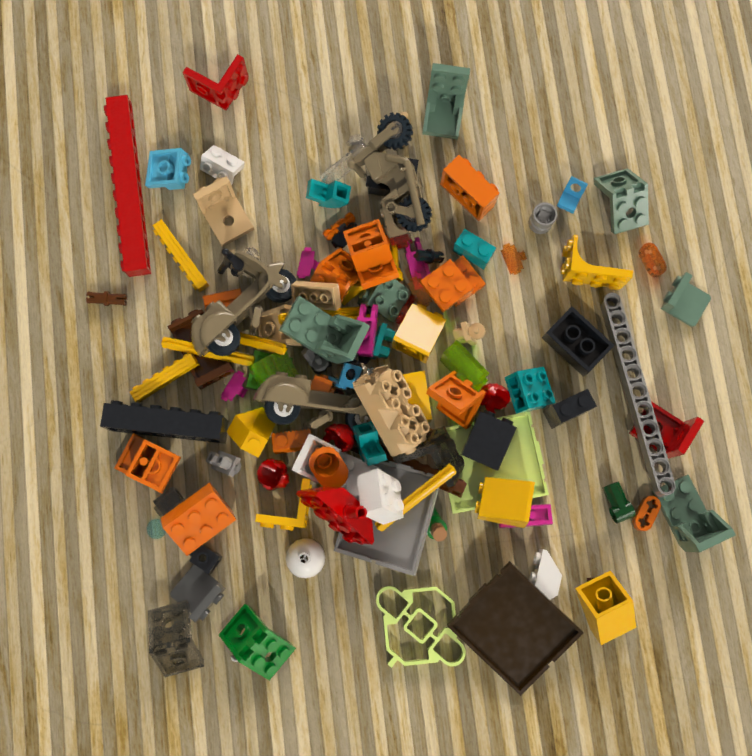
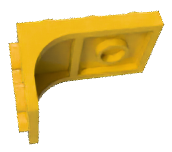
(580, 272)

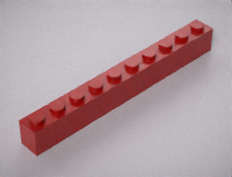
(127, 186)

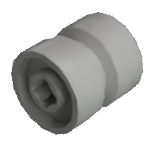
(542, 218)

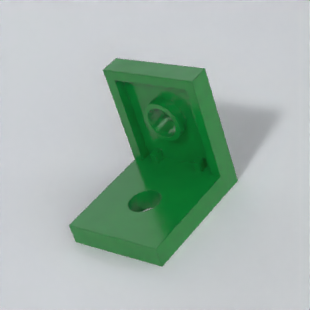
(255, 643)

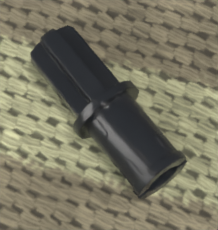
(429, 256)

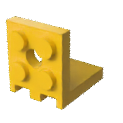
(284, 522)

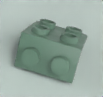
(388, 296)
(685, 300)

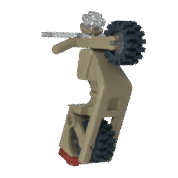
(391, 170)

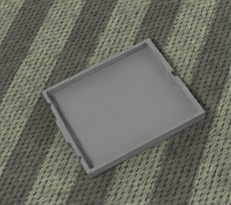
(402, 542)

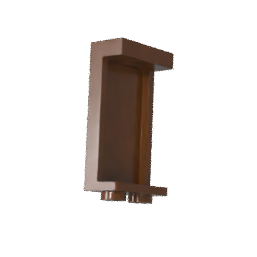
(210, 369)

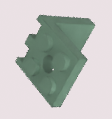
(625, 192)

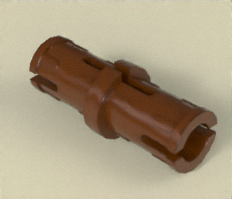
(106, 298)

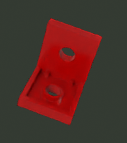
(223, 92)
(675, 433)

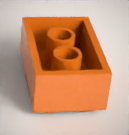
(469, 187)
(197, 519)

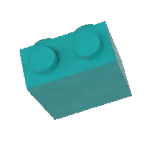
(529, 389)

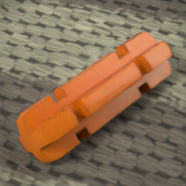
(329, 233)

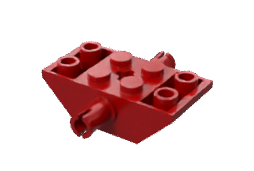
(341, 512)

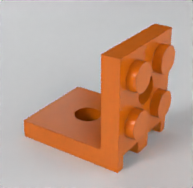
(337, 269)
(456, 399)

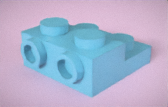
(168, 169)

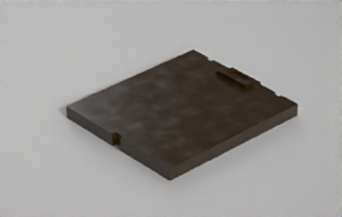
(514, 628)

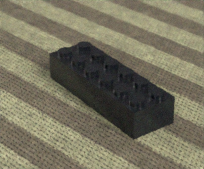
(164, 422)

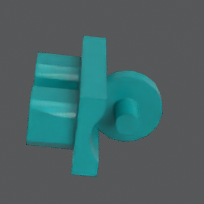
(382, 334)

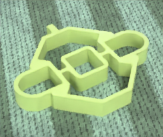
(433, 656)

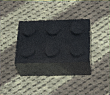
(578, 341)

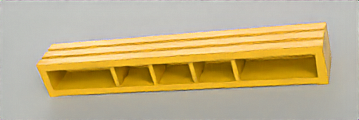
(180, 256)

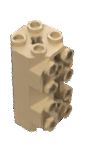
(386, 402)

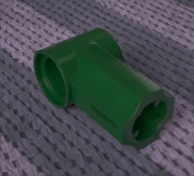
(620, 507)

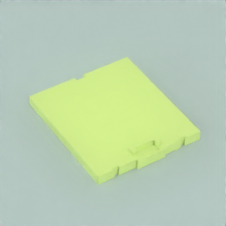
(521, 462)

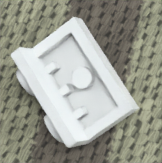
(220, 163)

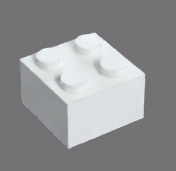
(380, 496)

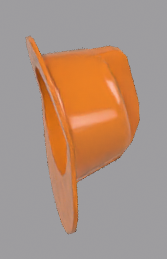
(328, 467)

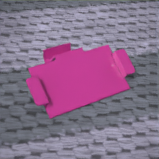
(306, 263)
(234, 387)

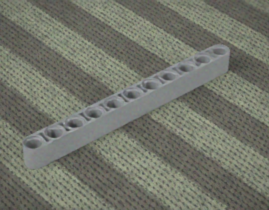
(633, 401)

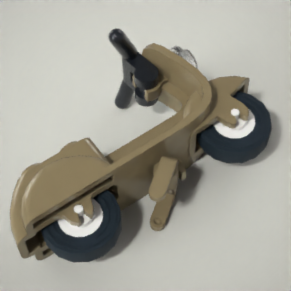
(217, 326)
(287, 395)

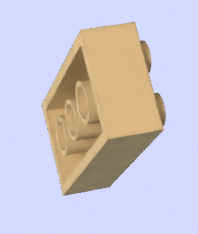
(322, 295)

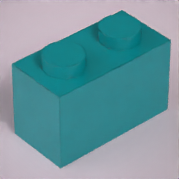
(474, 249)

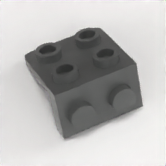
(200, 591)

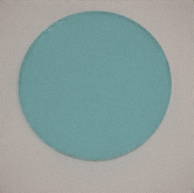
(155, 529)

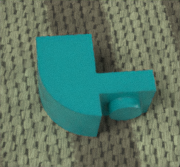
(328, 195)
(368, 443)

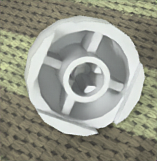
(308, 548)

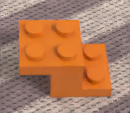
(371, 254)
(452, 283)
(147, 463)

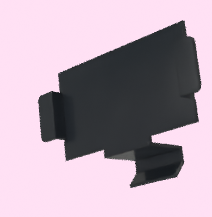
(339, 239)

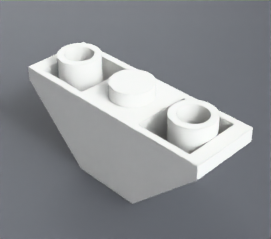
(546, 574)

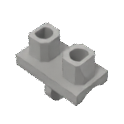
(224, 462)

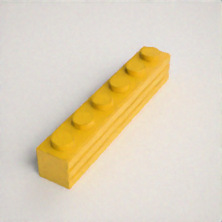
(165, 377)

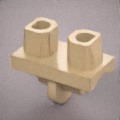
(468, 333)

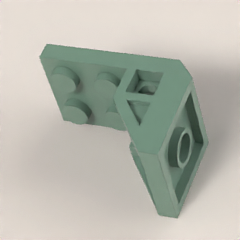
(445, 101)
(329, 336)
(689, 520)

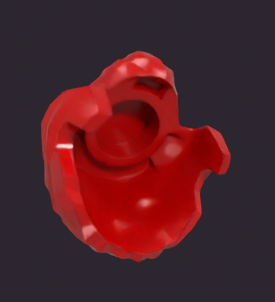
(495, 397)
(342, 436)
(273, 474)

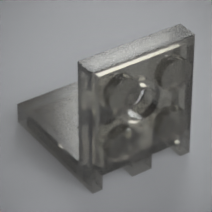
(442, 451)
(173, 646)

